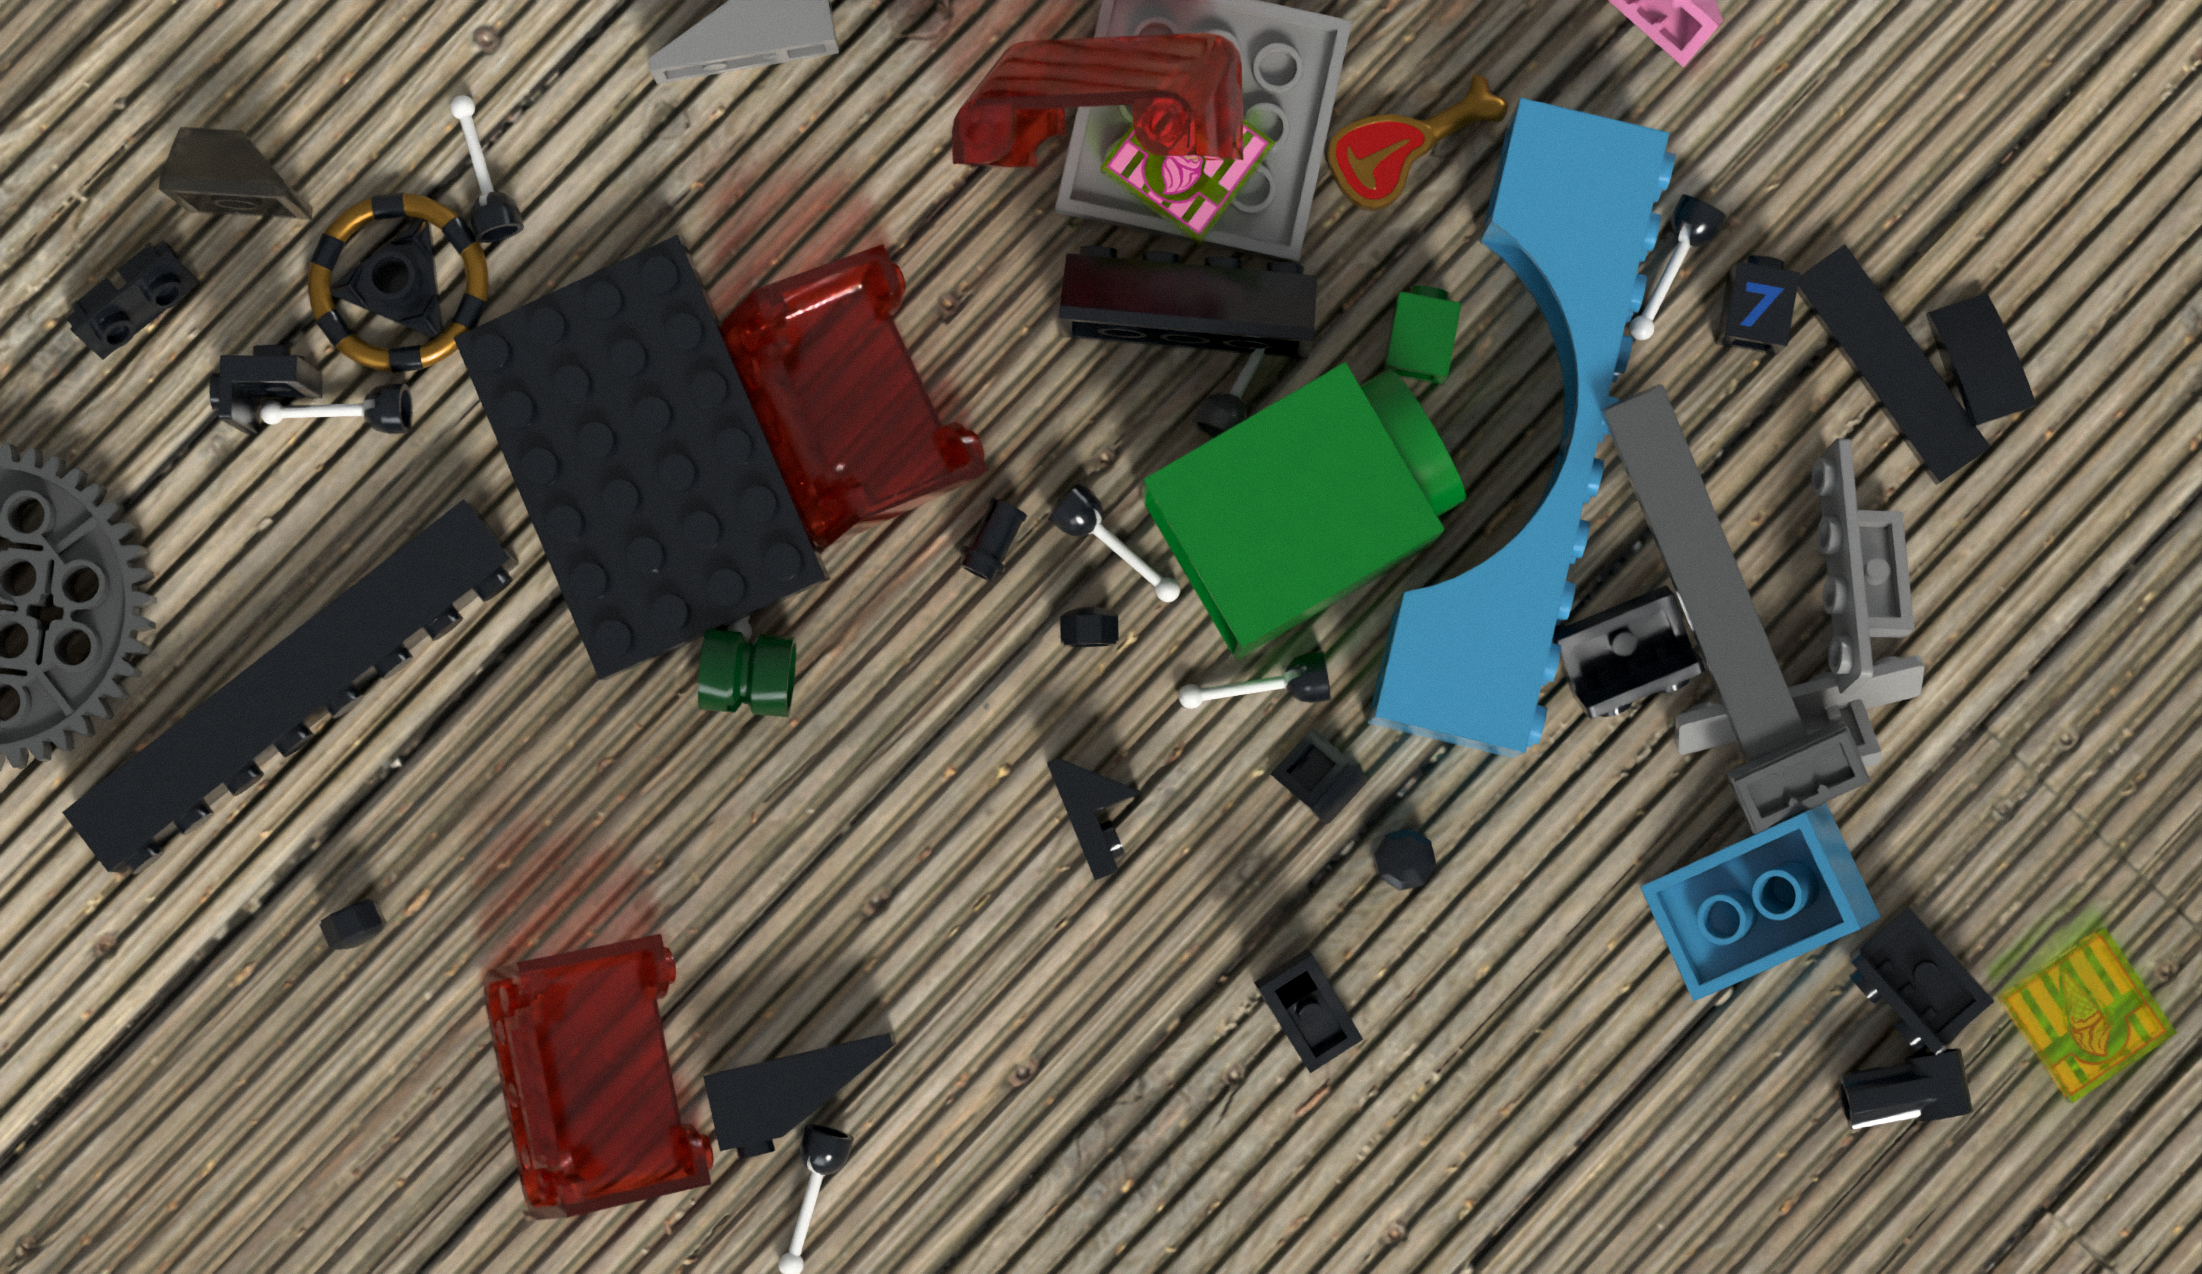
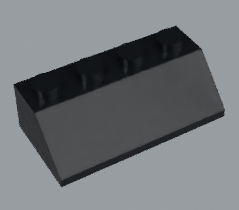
(1188, 304)

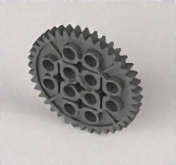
(75, 539)

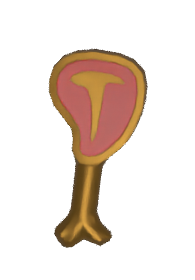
(1376, 152)

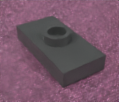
(1798, 777)

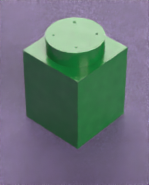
(1304, 503)

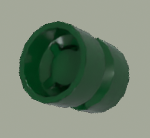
(747, 673)

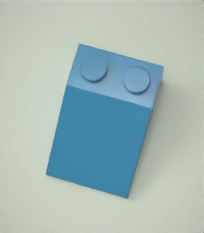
(1760, 902)

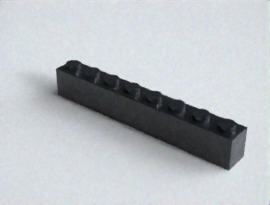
(291, 690)

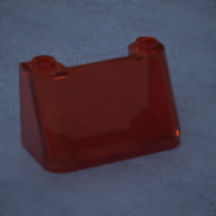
(1179, 87)
(846, 397)
(592, 1079)

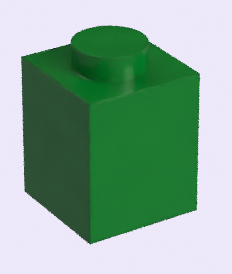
(1422, 334)

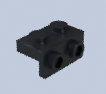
(264, 374)
(1627, 653)
(1918, 980)

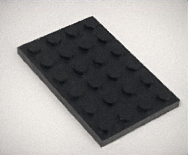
(641, 458)

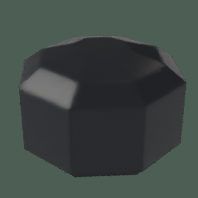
(1089, 627)
(1404, 859)
(353, 925)

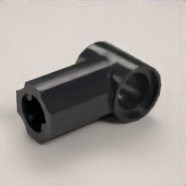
(1919, 1088)

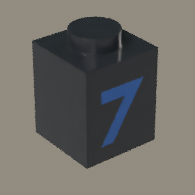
(1758, 305)

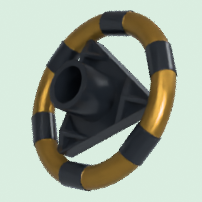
(397, 282)

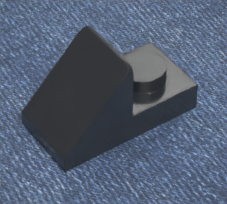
(1083, 796)
(1308, 1010)

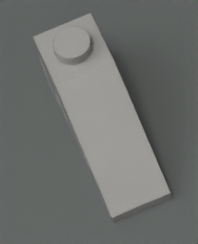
(747, 37)

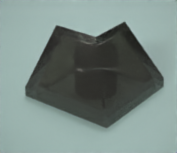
(228, 176)

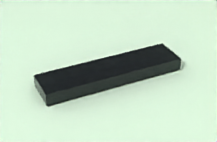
(1890, 365)

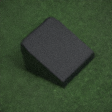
(1319, 776)

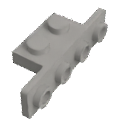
(1865, 569)
(1818, 707)

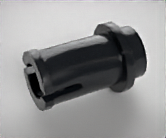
(992, 540)

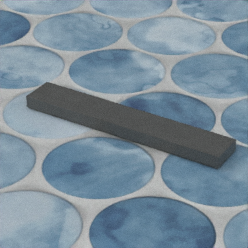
(1703, 572)

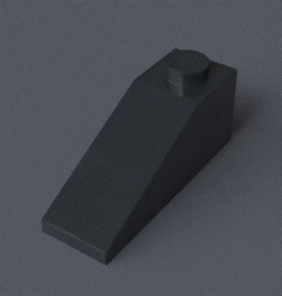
(776, 1095)

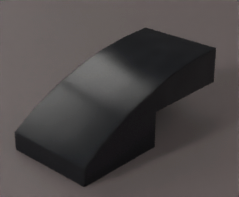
(1981, 358)

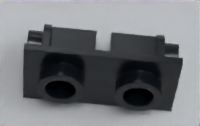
(111, 317)

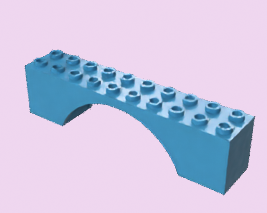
(1573, 228)

